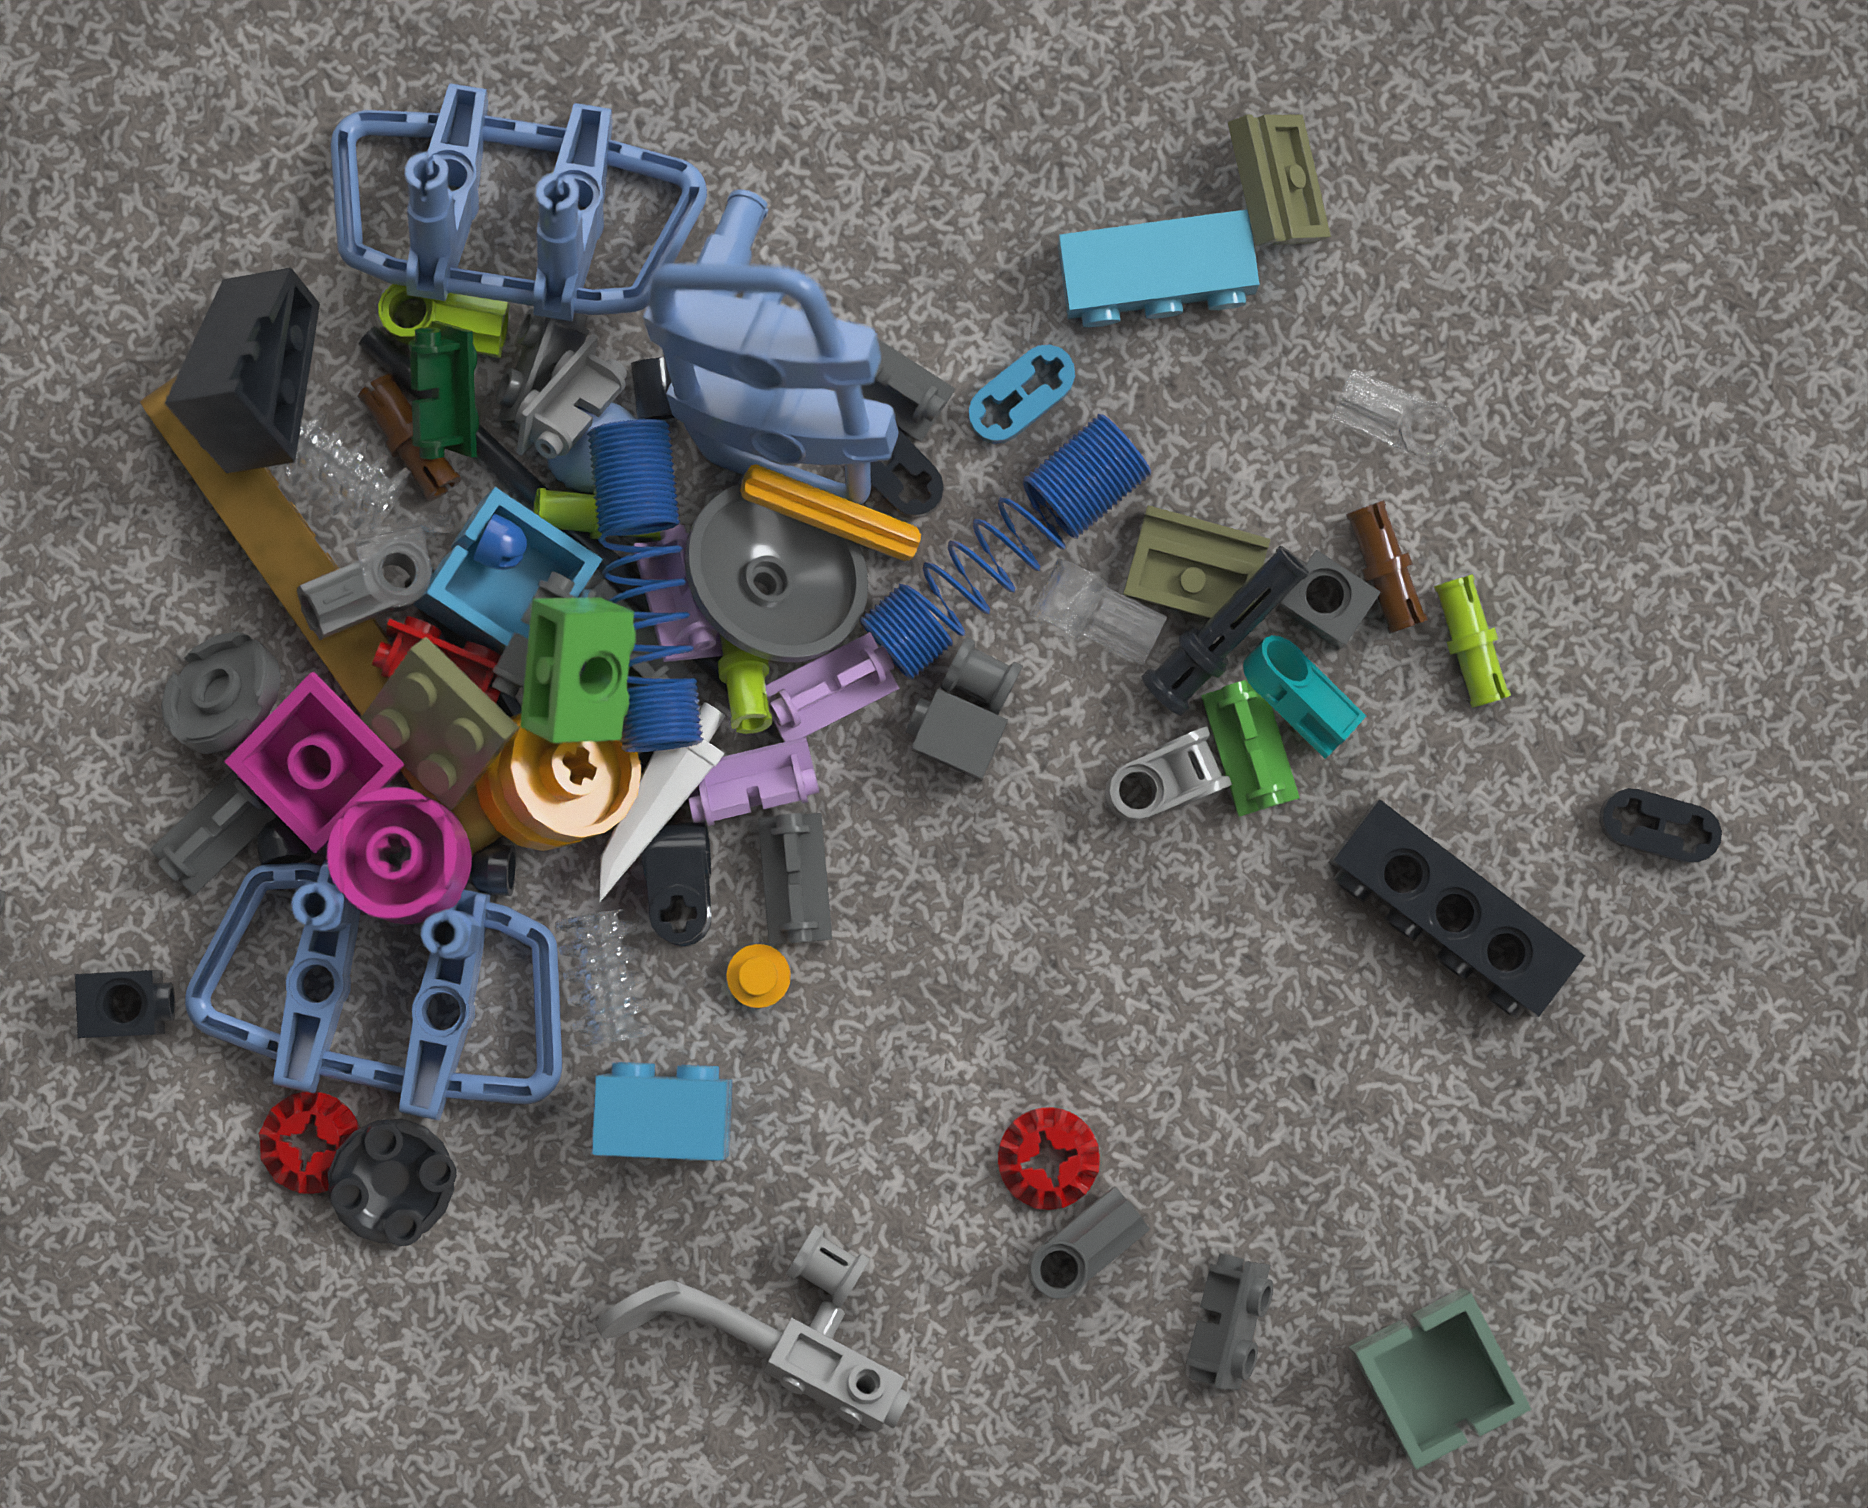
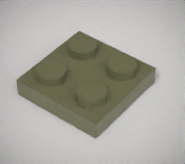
(439, 723)

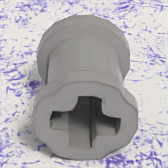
(828, 1266)

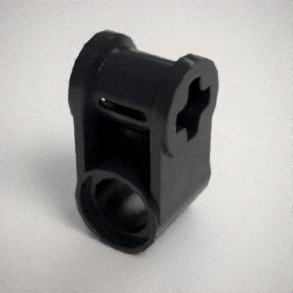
(676, 870)

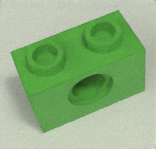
(560, 641)

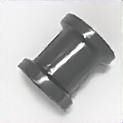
(981, 676)

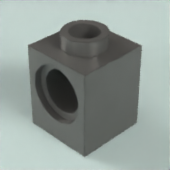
(1354, 601)
(956, 733)

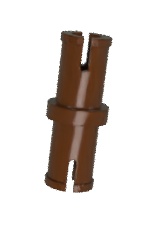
(394, 418)
(1386, 566)

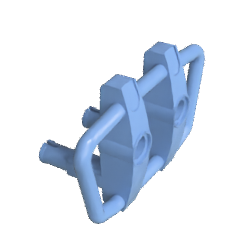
(443, 218)
(757, 372)
(329, 940)

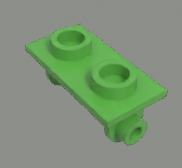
(1250, 748)

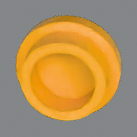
(758, 975)

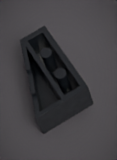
(249, 371)

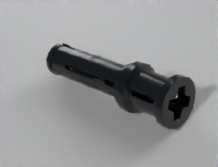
(1198, 648)

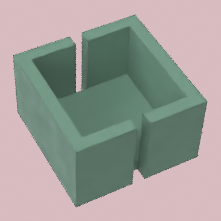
(1439, 1376)

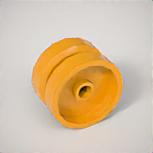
(559, 791)

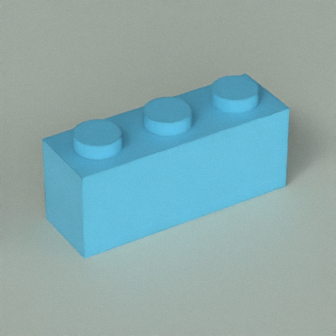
(1158, 267)

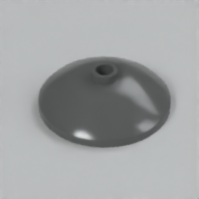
(810, 575)

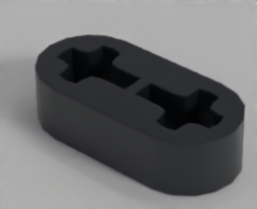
(915, 464)
(1655, 840)

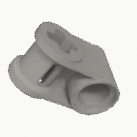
(1170, 776)

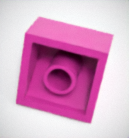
(313, 761)

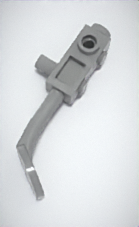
(801, 1357)

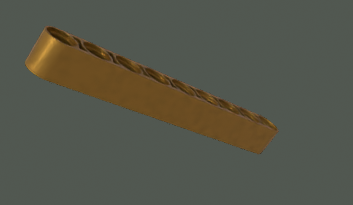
(287, 557)

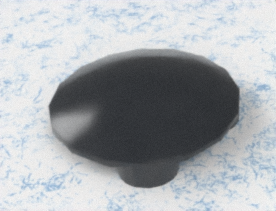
(391, 1181)

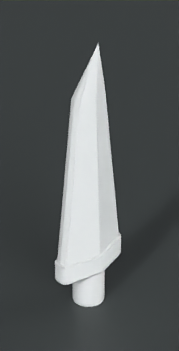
(662, 790)

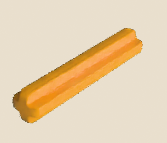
(830, 512)

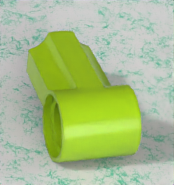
(483, 316)

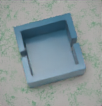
(488, 602)
(662, 1114)

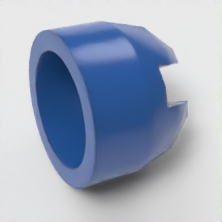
(501, 544)

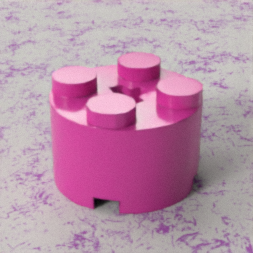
(374, 830)

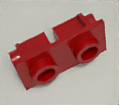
(473, 660)

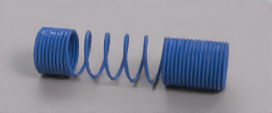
(1076, 481)
(633, 499)

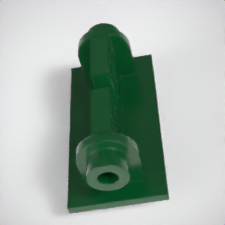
(445, 362)

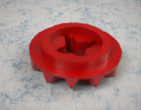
(290, 1117)
(1021, 1144)

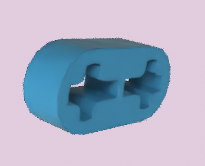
(1010, 383)

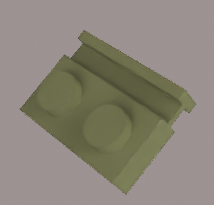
(1279, 179)
(1191, 563)

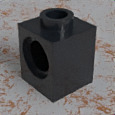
(95, 1003)

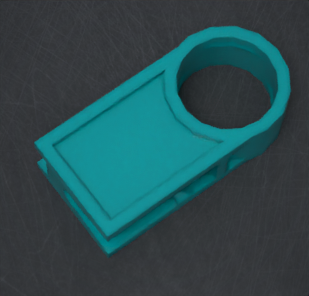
(1301, 694)

